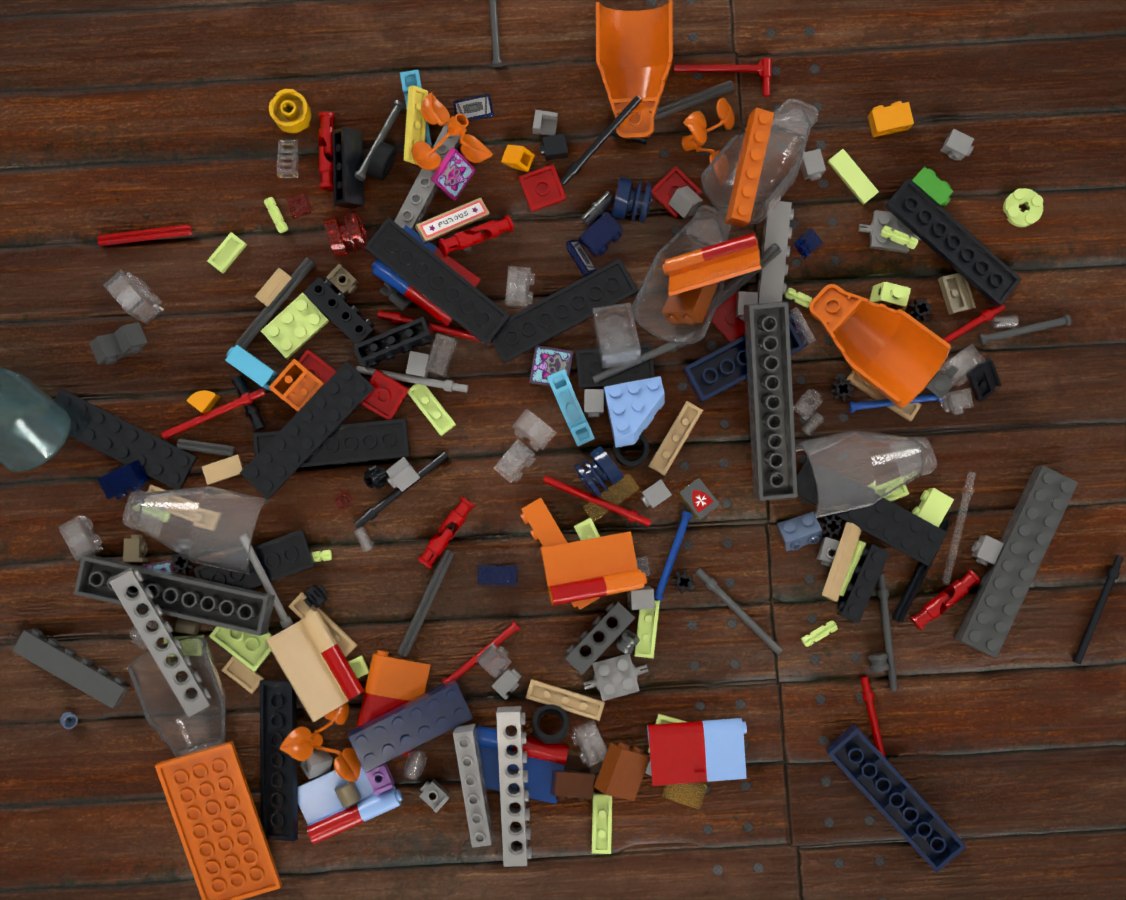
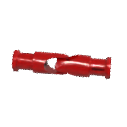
(326, 150)
(474, 236)
(440, 540)
(942, 602)

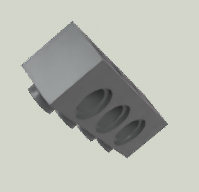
(581, 662)

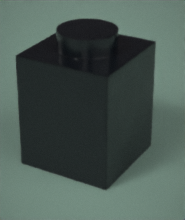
(554, 147)

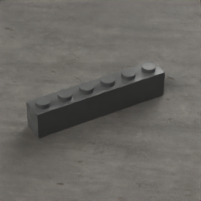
(71, 667)

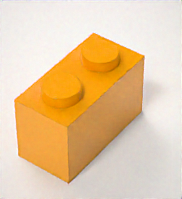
(890, 119)

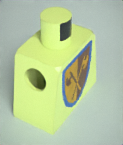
(891, 295)

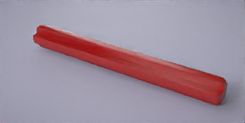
(144, 235)

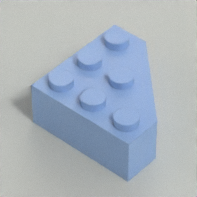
(633, 407)

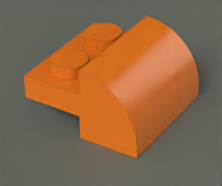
(296, 385)

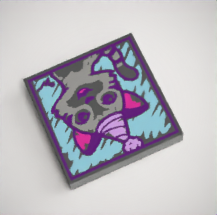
(548, 361)

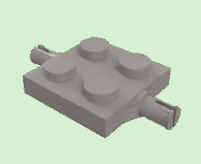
(882, 219)
(615, 677)

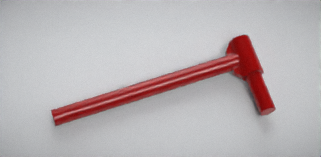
(763, 69)

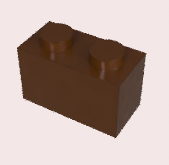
(572, 784)

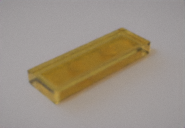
(614, 494)

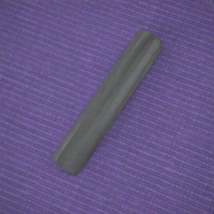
(205, 447)

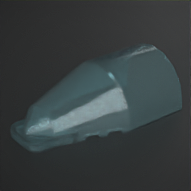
(30, 423)

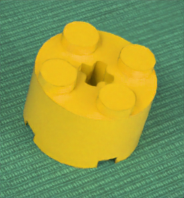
(280, 112)

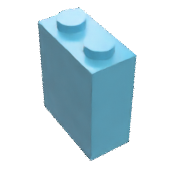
(251, 366)

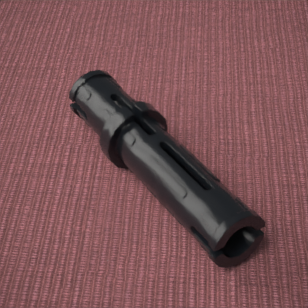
(252, 410)

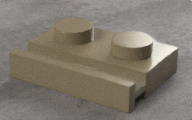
(956, 293)

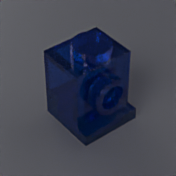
(808, 243)

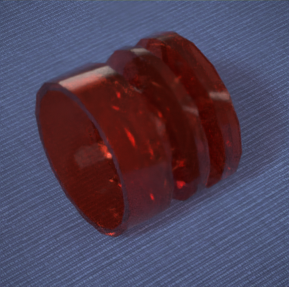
(345, 234)

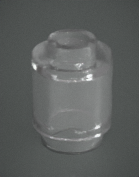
(414, 764)

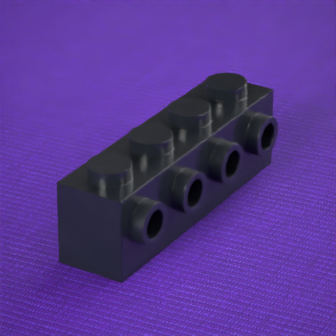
(346, 161)
(338, 311)
(393, 342)
(862, 583)

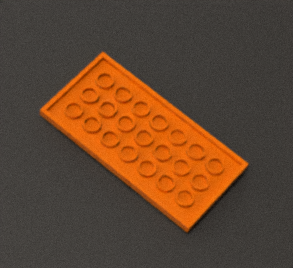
(218, 824)

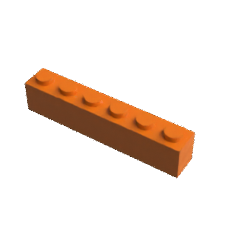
(749, 168)
(547, 532)

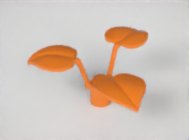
(435, 112)
(697, 125)
(301, 742)

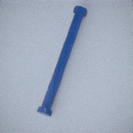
(886, 402)
(672, 555)

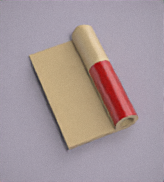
(315, 665)

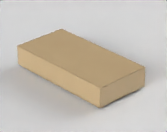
(273, 287)
(222, 469)
(243, 675)

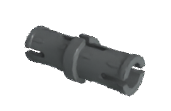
(597, 208)

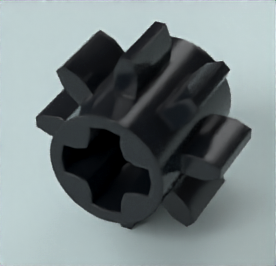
(925, 307)
(836, 388)
(375, 477)
(829, 531)
(177, 563)
(677, 581)
(315, 596)

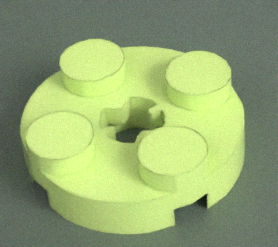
(1033, 203)

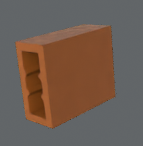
(689, 306)
(622, 771)

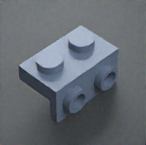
(800, 531)

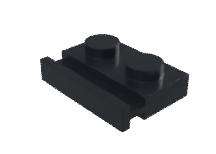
(983, 379)

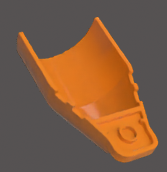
(634, 60)
(881, 343)

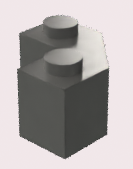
(114, 346)

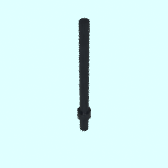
(576, 166)
(371, 513)
(1112, 575)

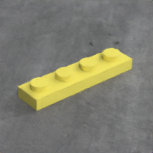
(415, 122)

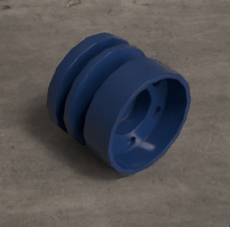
(632, 200)
(598, 471)

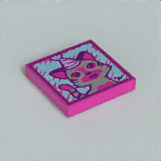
(453, 174)

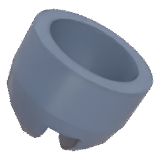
(66, 723)

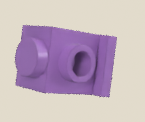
(383, 784)

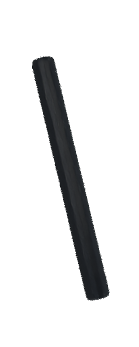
(915, 582)

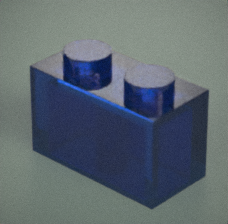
(601, 234)
(123, 479)
(498, 575)

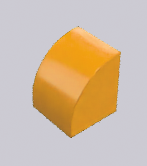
(518, 157)
(203, 400)

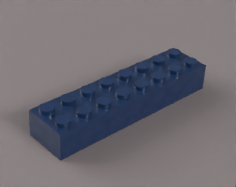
(895, 798)

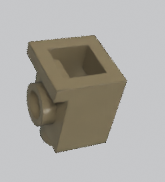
(337, 274)
(135, 549)

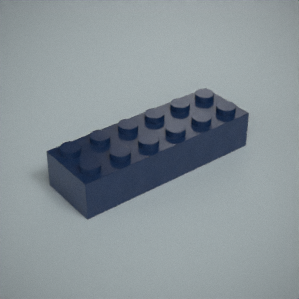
(725, 367)
(409, 725)

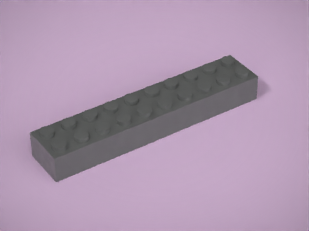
(770, 400)
(1016, 566)
(181, 595)

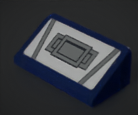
(474, 107)
(580, 257)

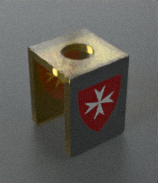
(698, 499)

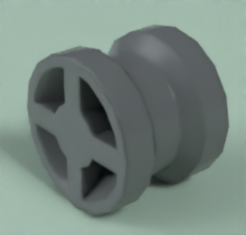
(627, 641)
(878, 662)

